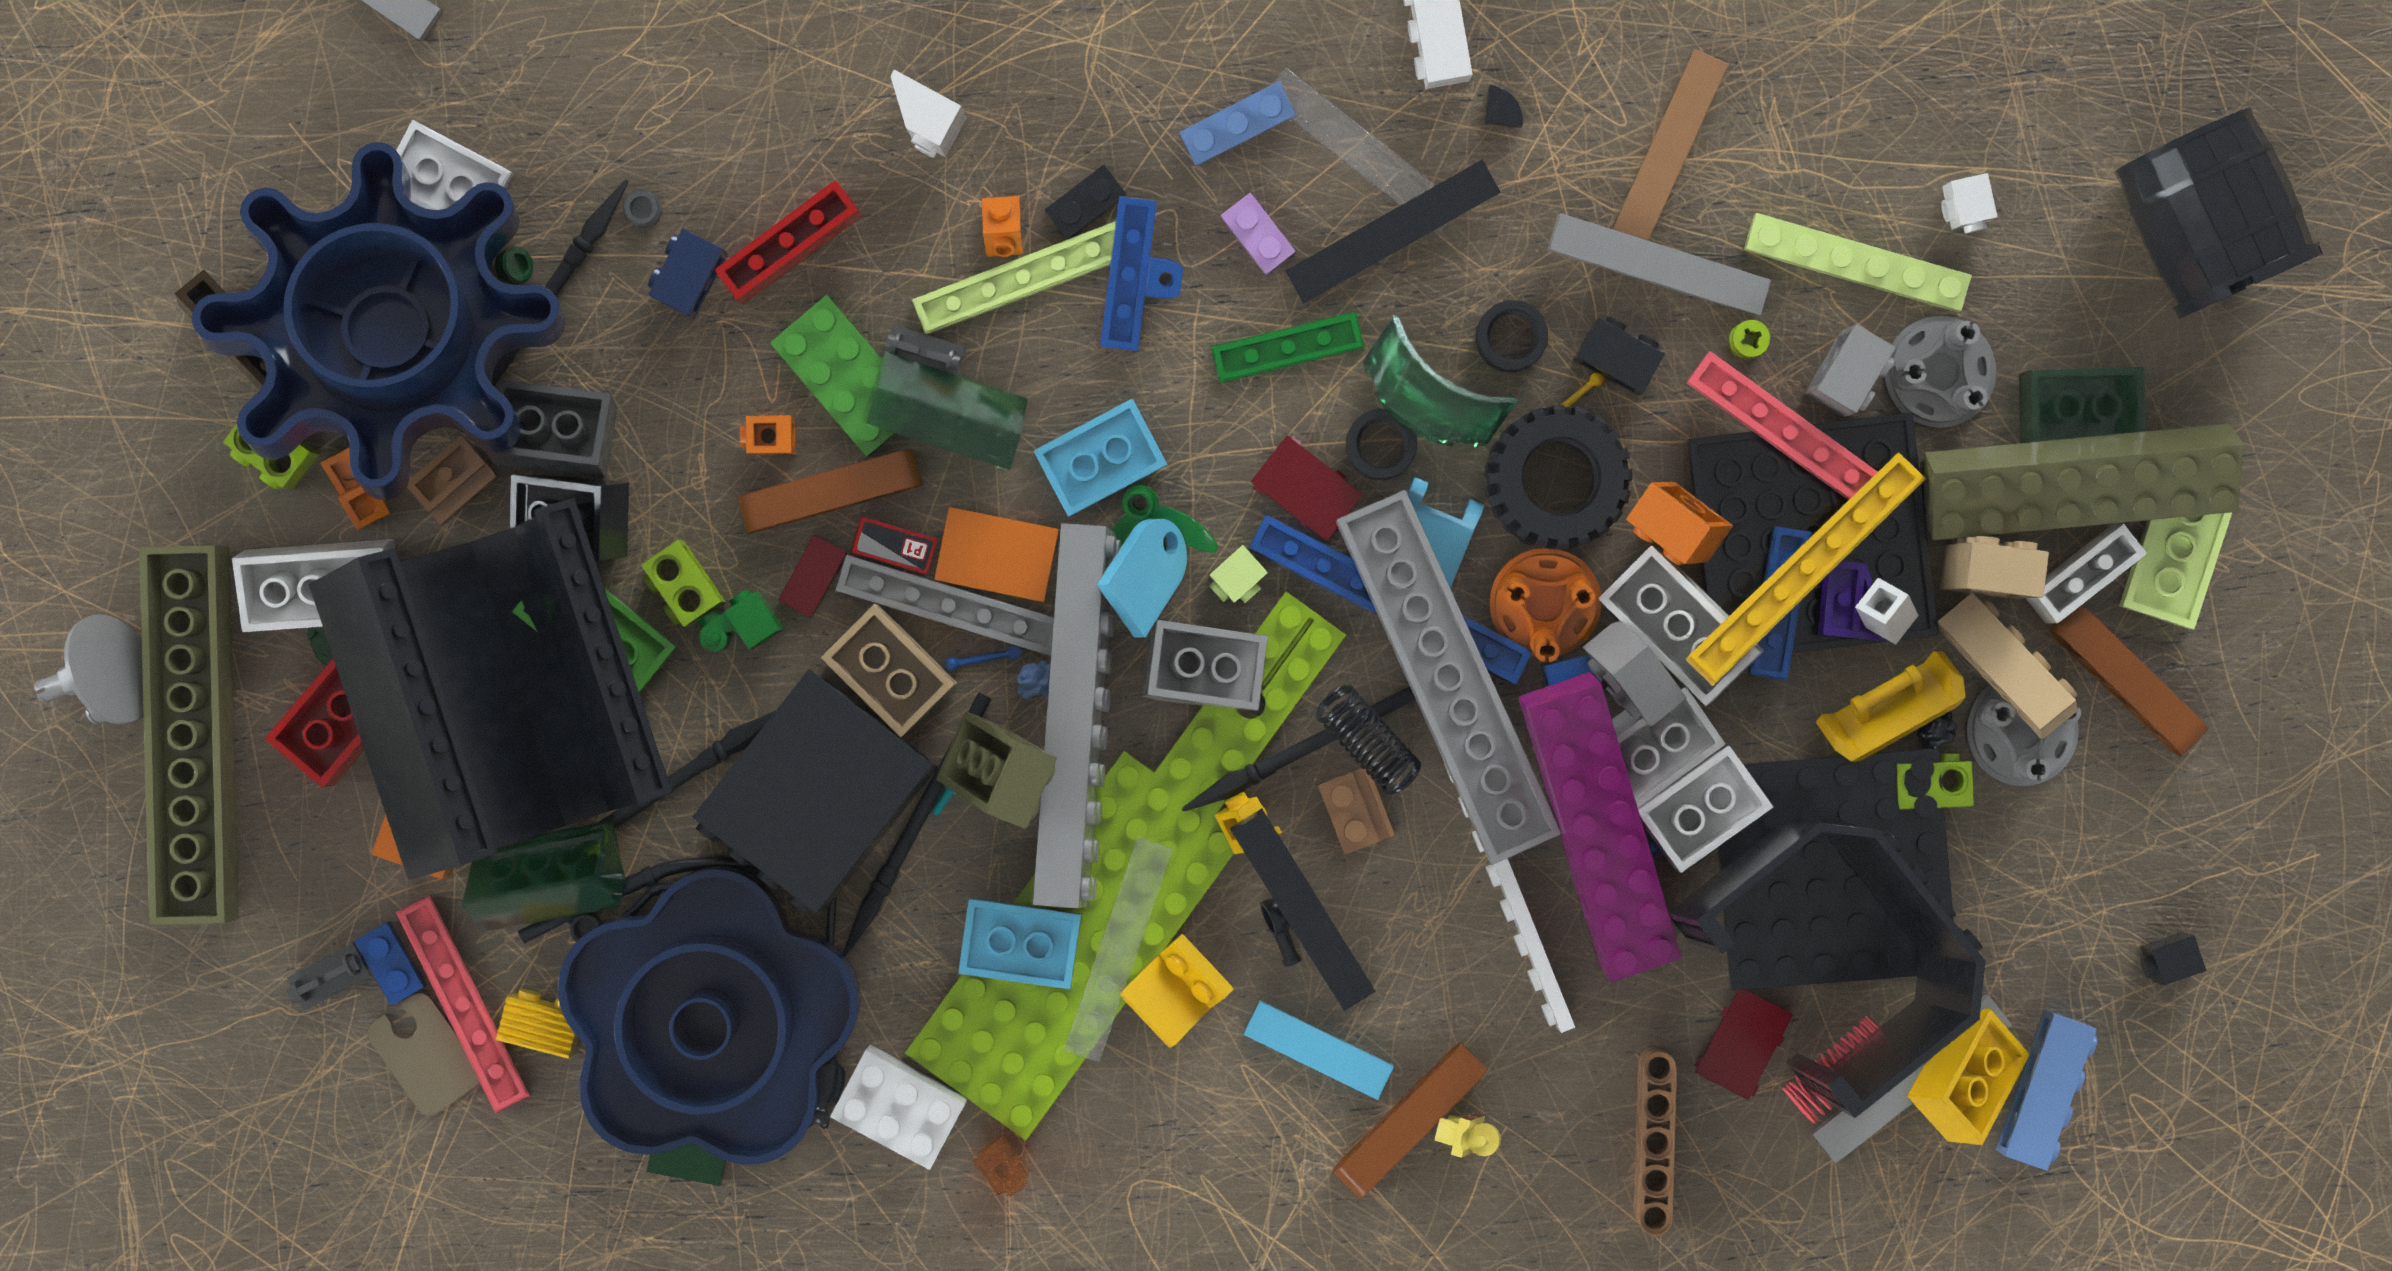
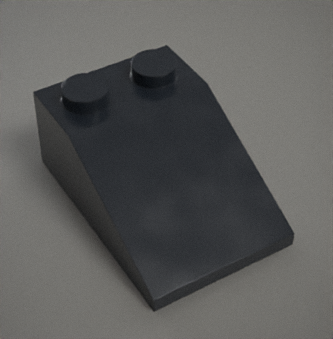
(600, 503)

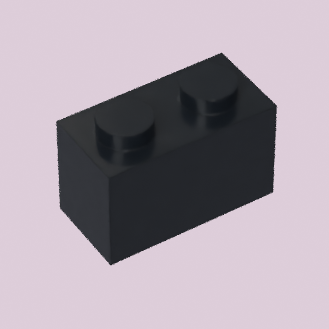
(1619, 355)

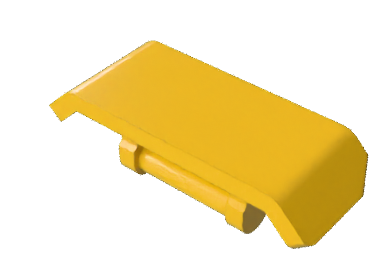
(1894, 708)

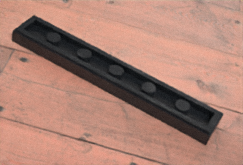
(1393, 231)
(1302, 909)

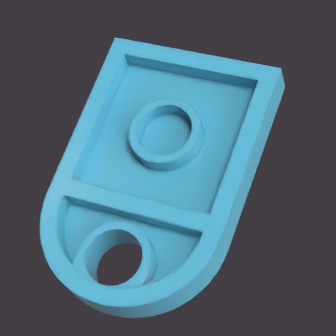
(1145, 574)

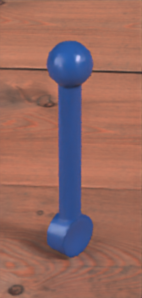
(1014, 652)

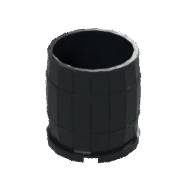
(2216, 211)

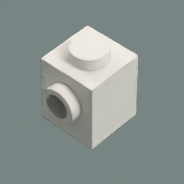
(1969, 203)
(1886, 611)

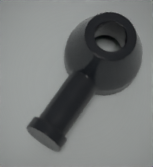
(1279, 928)

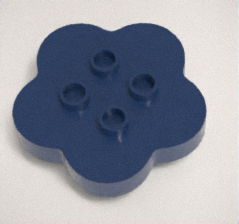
(706, 1020)

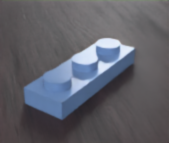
(1238, 123)

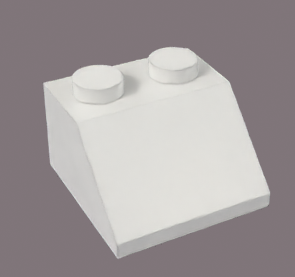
(928, 116)

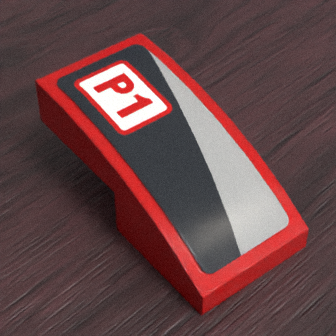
(893, 545)

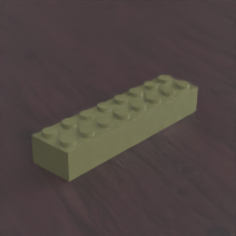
(2082, 481)

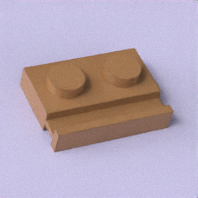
(452, 480)
(1356, 810)

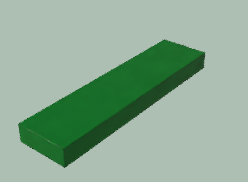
(1287, 347)

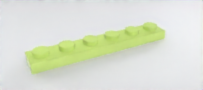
(1857, 262)

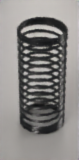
(1343, 707)

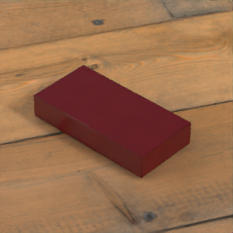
(812, 576)

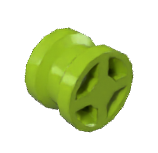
(1742, 343)

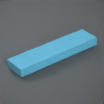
(1318, 1049)

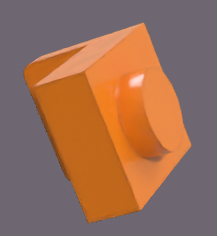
(1002, 226)

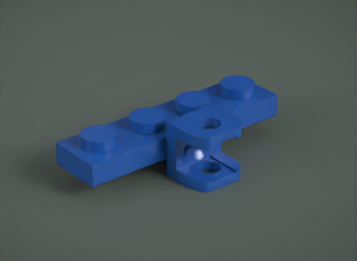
(1134, 274)

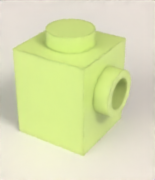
(1237, 576)

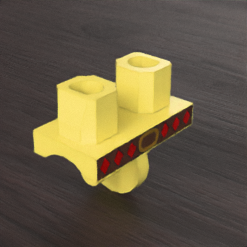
(1468, 1135)

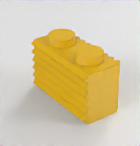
(536, 1025)

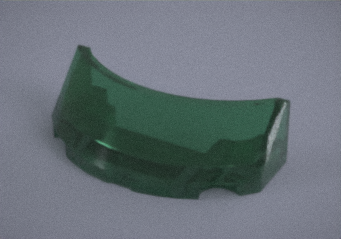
(1427, 400)

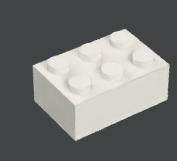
(899, 1107)

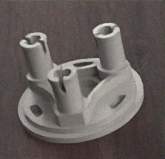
(1941, 371)
(100, 669)
(2009, 747)

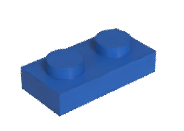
(390, 963)

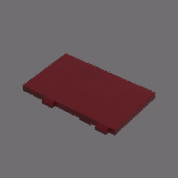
(1306, 487)
(1743, 1043)

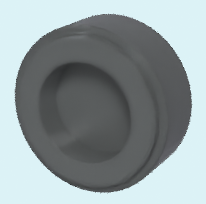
(642, 208)

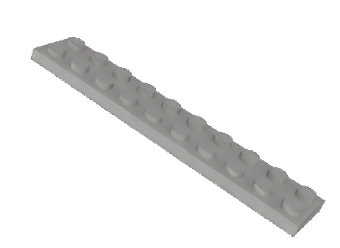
(1448, 677)

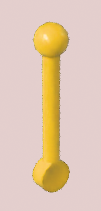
(1596, 380)

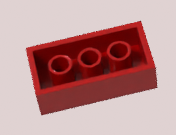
(320, 730)

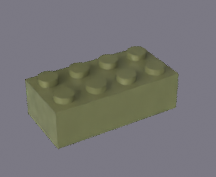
(997, 770)

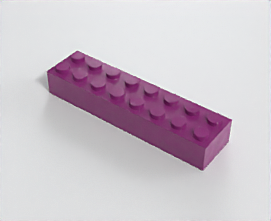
(1600, 826)

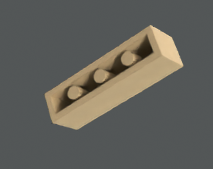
(2008, 666)

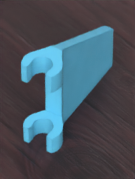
(1445, 532)

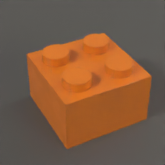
(1678, 523)

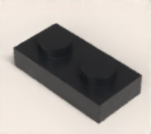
(1085, 202)

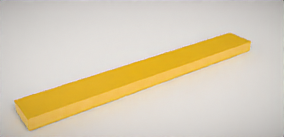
(1805, 569)

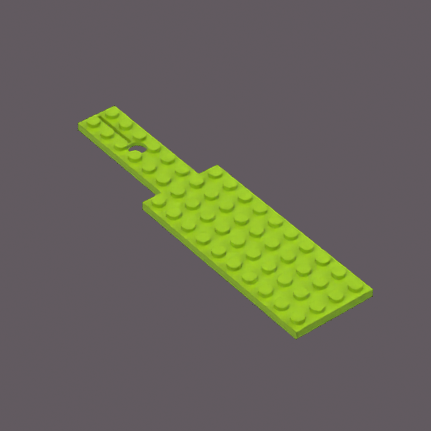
(1008, 1038)

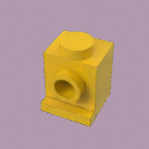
(1237, 809)

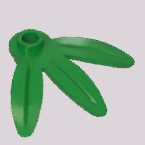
(1193, 532)

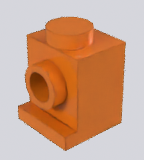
(785, 435)

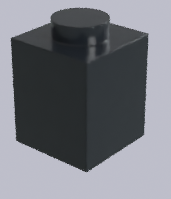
(2172, 958)

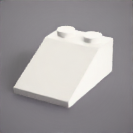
(1703, 809)

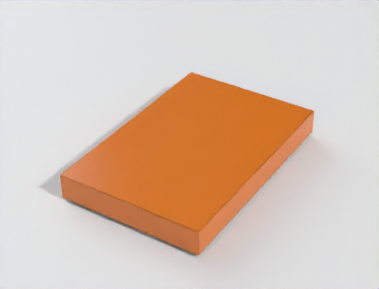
(996, 554)

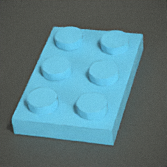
(1100, 457)
(1019, 943)

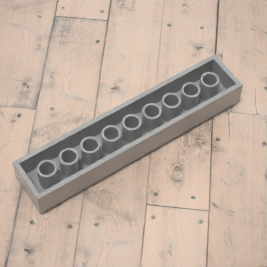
(1075, 719)

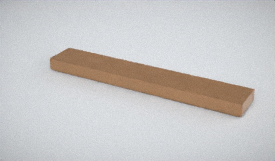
(1670, 145)

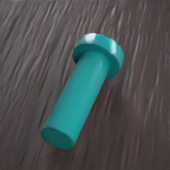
(943, 800)

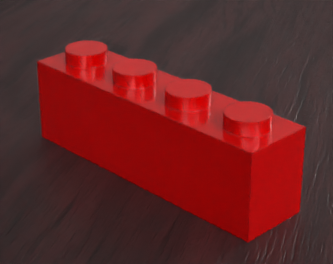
(788, 242)

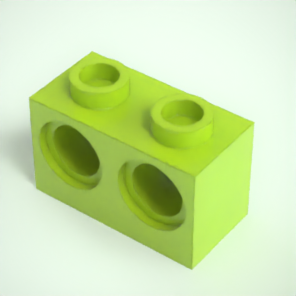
(301, 461)
(690, 577)
(1959, 796)

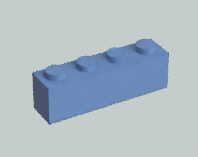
(2046, 1090)

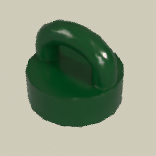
(513, 265)

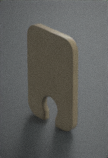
(430, 1062)

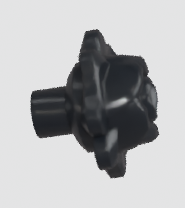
(1938, 732)

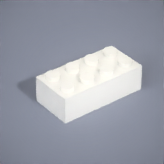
(1671, 617)

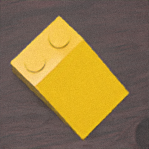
(1970, 1080)

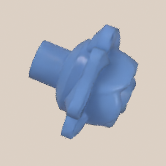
(1034, 680)

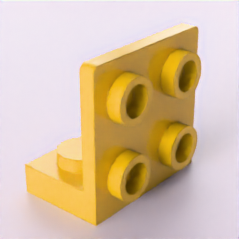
(1175, 990)

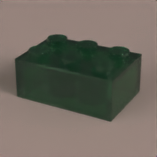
(2081, 403)

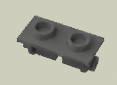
(925, 349)
(327, 977)

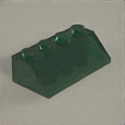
(946, 411)
(546, 878)

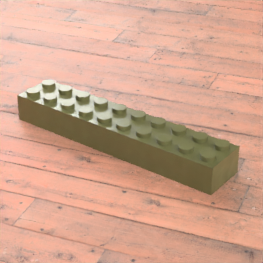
(188, 734)

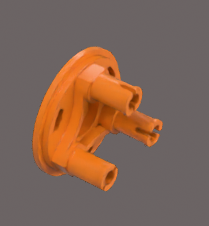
(1545, 602)

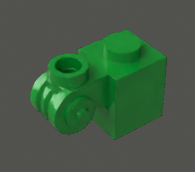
(748, 617)

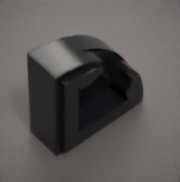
(1502, 108)

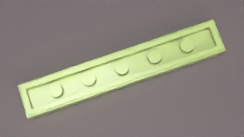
(1015, 280)

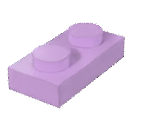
(1258, 234)

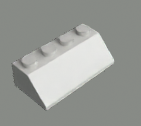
(276, 581)
(1667, 749)

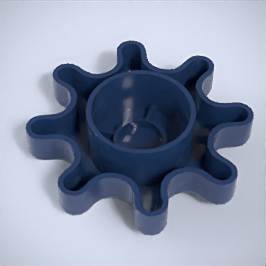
(379, 321)

